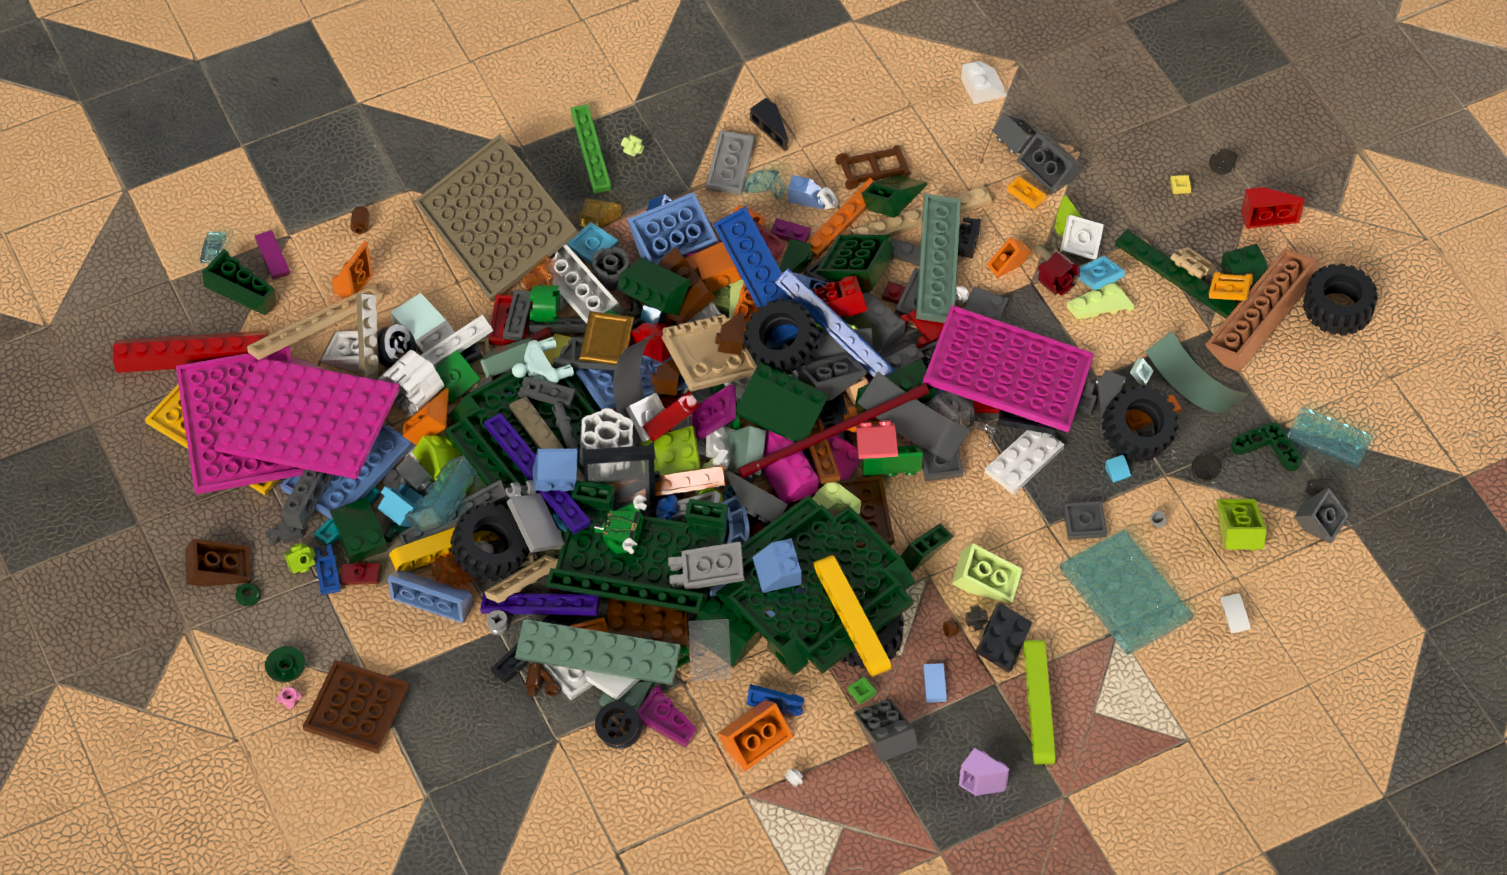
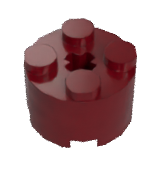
(1058, 274)

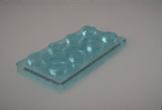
(1330, 437)

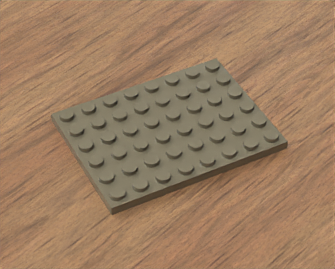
(496, 217)

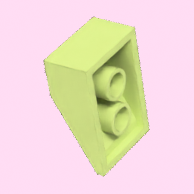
(835, 493)
(986, 574)

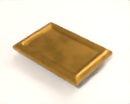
(606, 337)

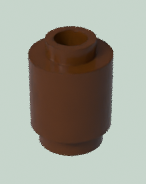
(360, 220)

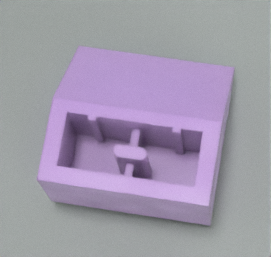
(983, 774)

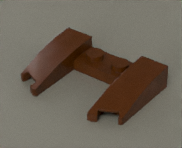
(697, 295)

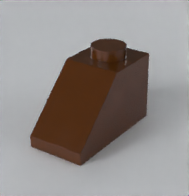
(731, 335)
(666, 378)

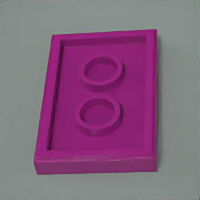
(715, 412)

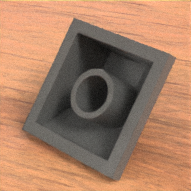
(1322, 515)

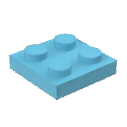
(590, 240)
(1100, 273)

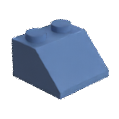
(555, 469)
(777, 566)

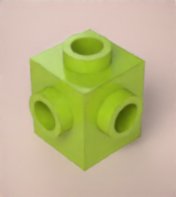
(299, 558)

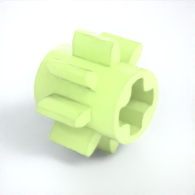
(632, 145)

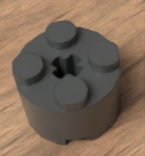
(609, 265)

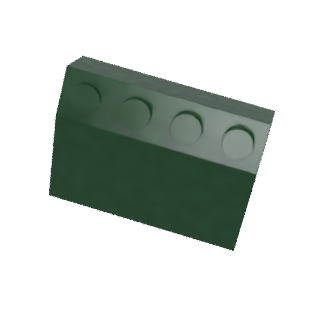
(859, 256)
(781, 403)

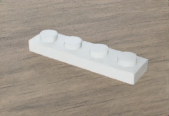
(458, 341)

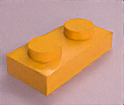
(1026, 193)

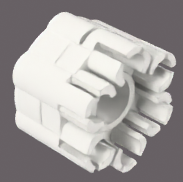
(416, 380)
(605, 430)

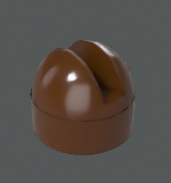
(950, 628)

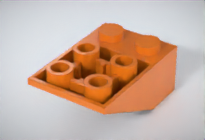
(428, 420)

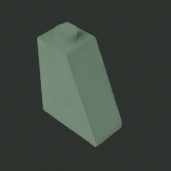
(504, 357)
(745, 447)

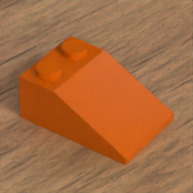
(354, 273)

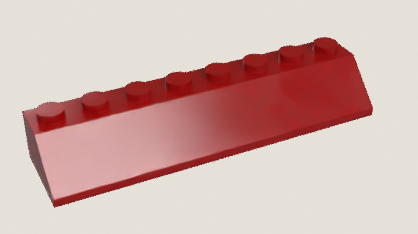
(172, 351)

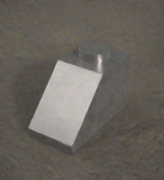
(414, 474)

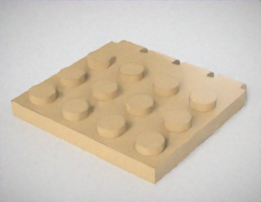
(698, 356)

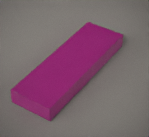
(272, 255)

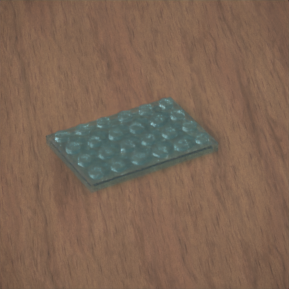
(1126, 592)

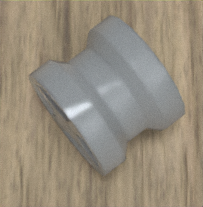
(500, 626)

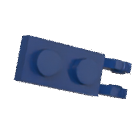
(327, 571)
(758, 694)

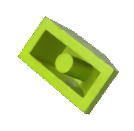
(1066, 208)

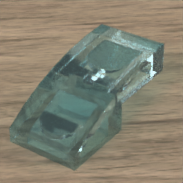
(212, 246)

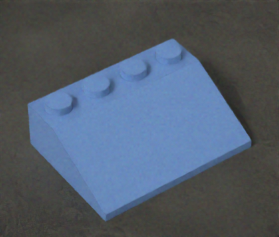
(672, 225)

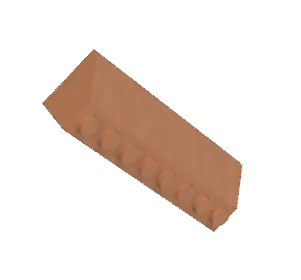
(1263, 310)

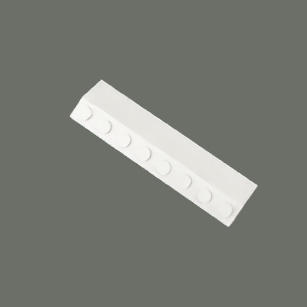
(579, 285)

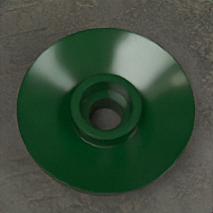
(281, 658)

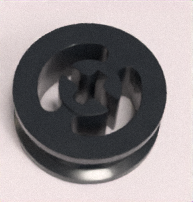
(400, 344)
(630, 717)

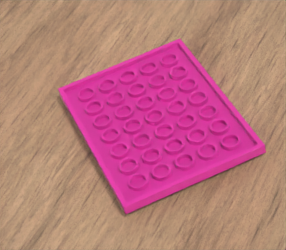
(1009, 368)
(207, 399)
(307, 418)

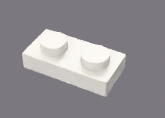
(722, 459)

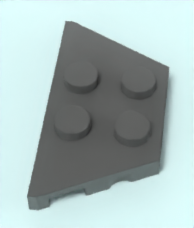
(571, 353)

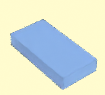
(934, 682)

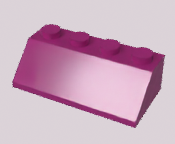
(792, 476)

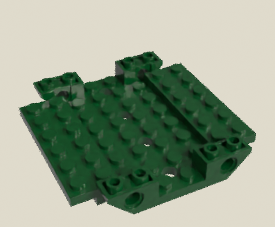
(485, 452)
(807, 623)

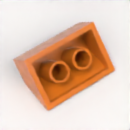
(755, 734)

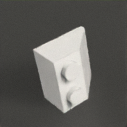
(981, 82)

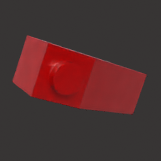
(671, 415)

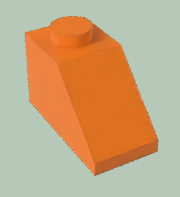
(1009, 257)

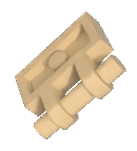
(1193, 262)

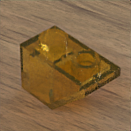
(600, 212)

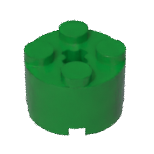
(545, 303)

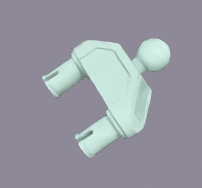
(537, 364)

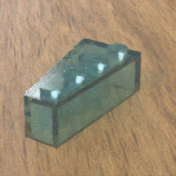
(443, 495)

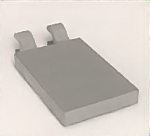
(533, 518)
(708, 566)

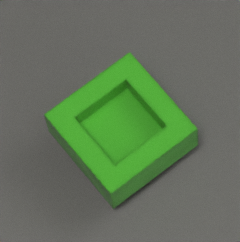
(861, 690)

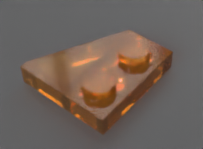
(539, 274)

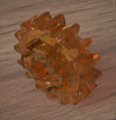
(449, 572)

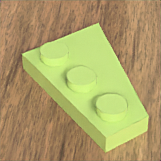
(1107, 299)

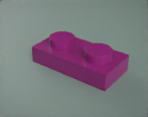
(788, 230)

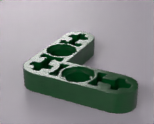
(1268, 439)

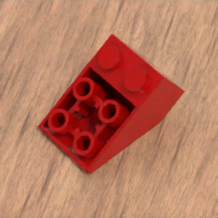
(843, 296)

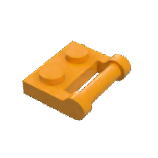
(1230, 286)

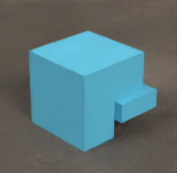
(398, 503)

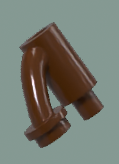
(533, 680)

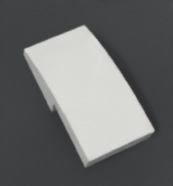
(1235, 613)

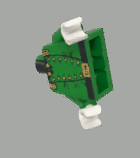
(623, 527)

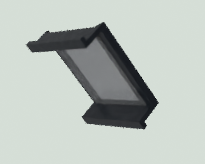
(628, 470)

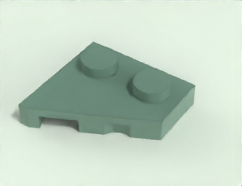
(635, 696)

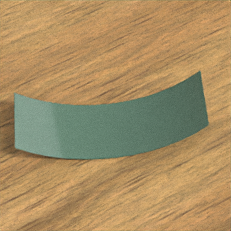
(1189, 378)

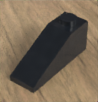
(768, 119)

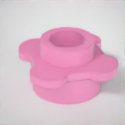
(288, 692)

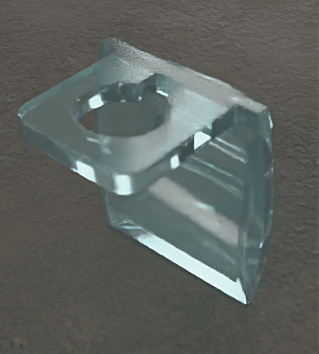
(763, 181)

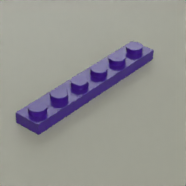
(544, 604)

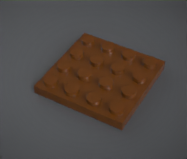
(648, 622)
(356, 706)

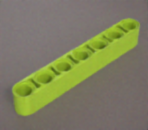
(1039, 702)

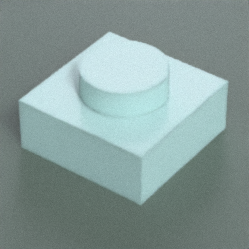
(1141, 371)

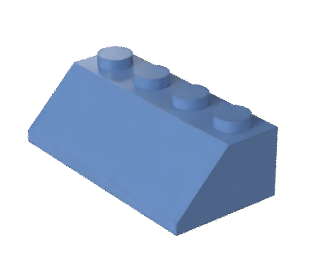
(430, 595)

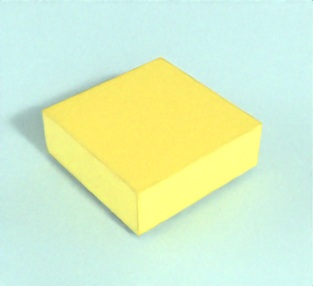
(1180, 184)

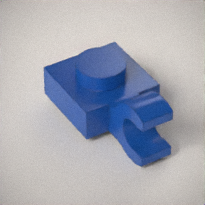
(667, 507)

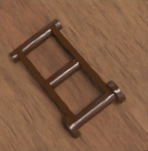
(853, 182)

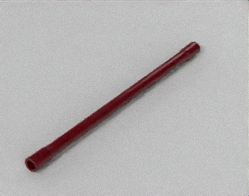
(755, 466)

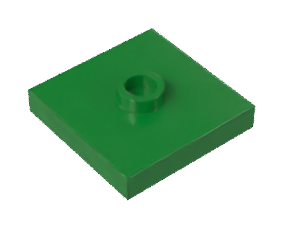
(457, 375)

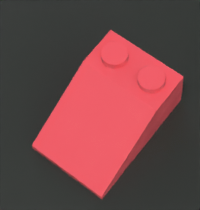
(876, 440)

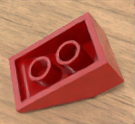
(1270, 208)
(655, 347)

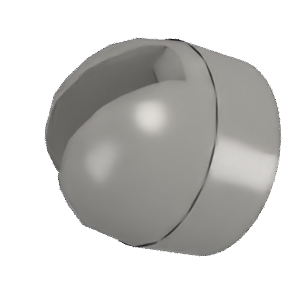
(1158, 519)

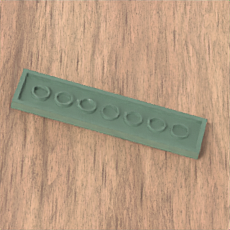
(938, 257)
(598, 652)

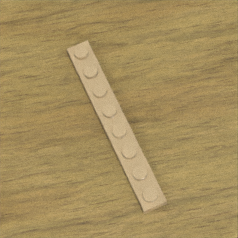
(913, 219)
(308, 325)

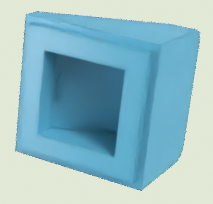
(1117, 468)

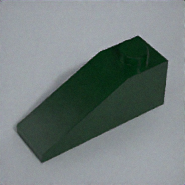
(796, 256)
(925, 547)

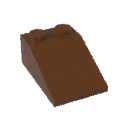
(216, 563)

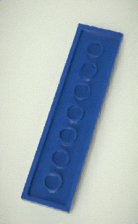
(754, 264)

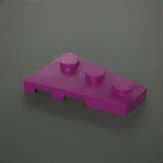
(664, 718)

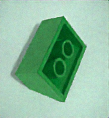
(908, 462)

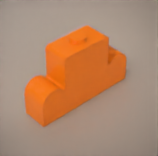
(715, 267)

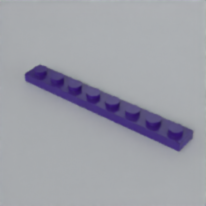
(524, 459)

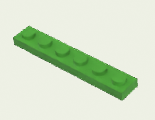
(590, 149)

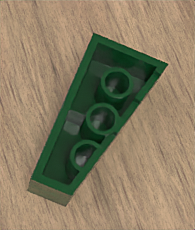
(237, 283)
(906, 379)

